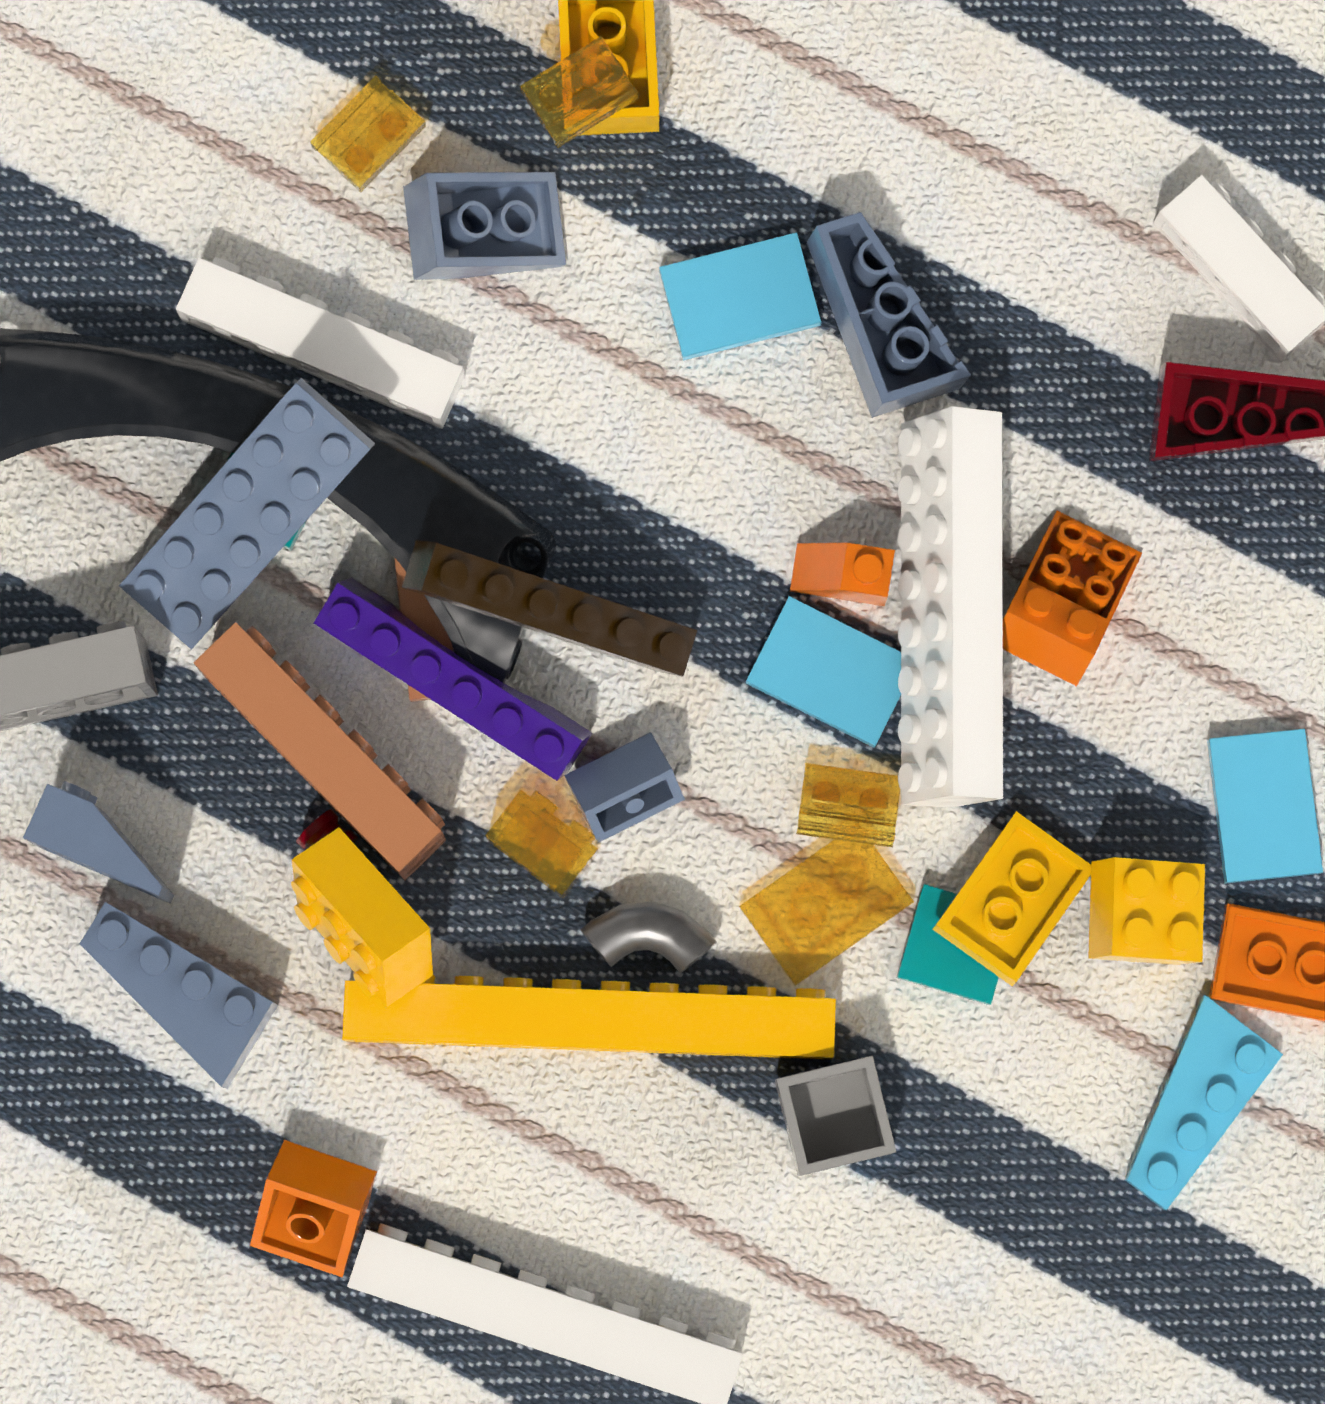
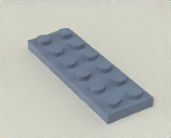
(246, 513)

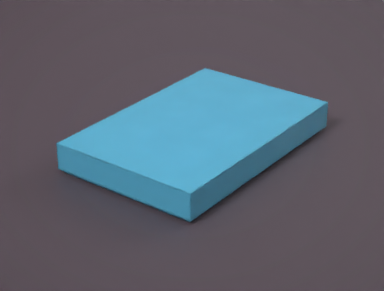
(740, 296)
(829, 671)
(1264, 806)

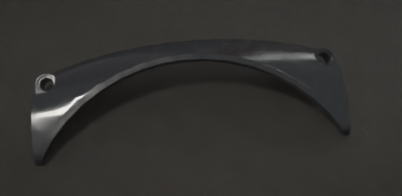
(400, 492)

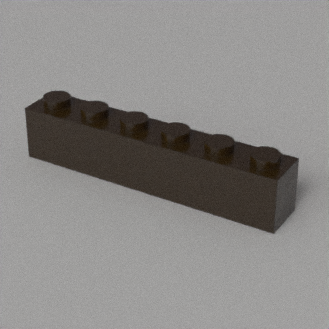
(549, 608)

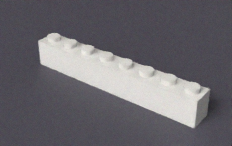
(544, 1318)

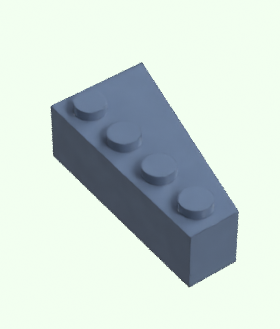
(882, 325)
(189, 998)

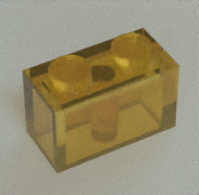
(543, 842)

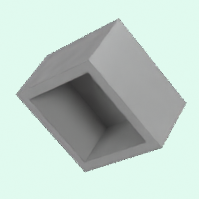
(835, 1116)

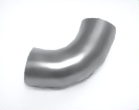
(648, 928)

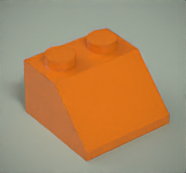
(312, 1208)

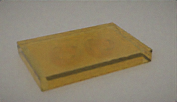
(825, 906)

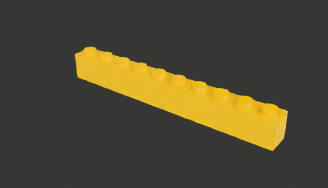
(598, 1019)

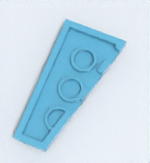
(1207, 1089)

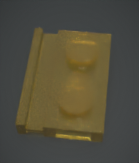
(579, 92)
(368, 134)
(848, 805)

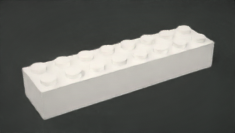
(951, 608)

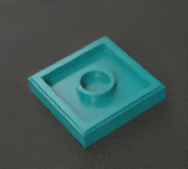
(936, 961)

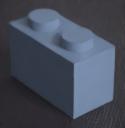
(624, 787)

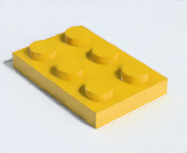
(1014, 898)

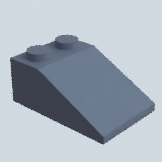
(483, 224)
(81, 832)

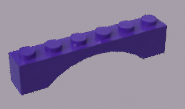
(406, 651)

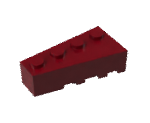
(1232, 410)

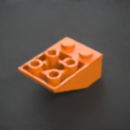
(1067, 597)

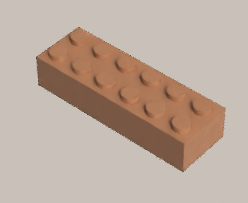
(320, 751)

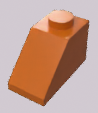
(843, 571)

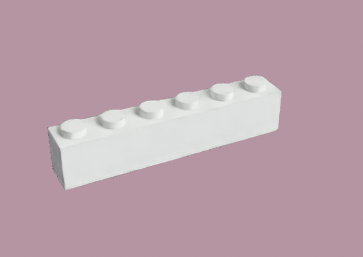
(321, 342)

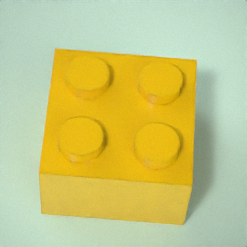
(1146, 911)

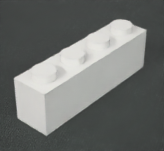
(1242, 267)

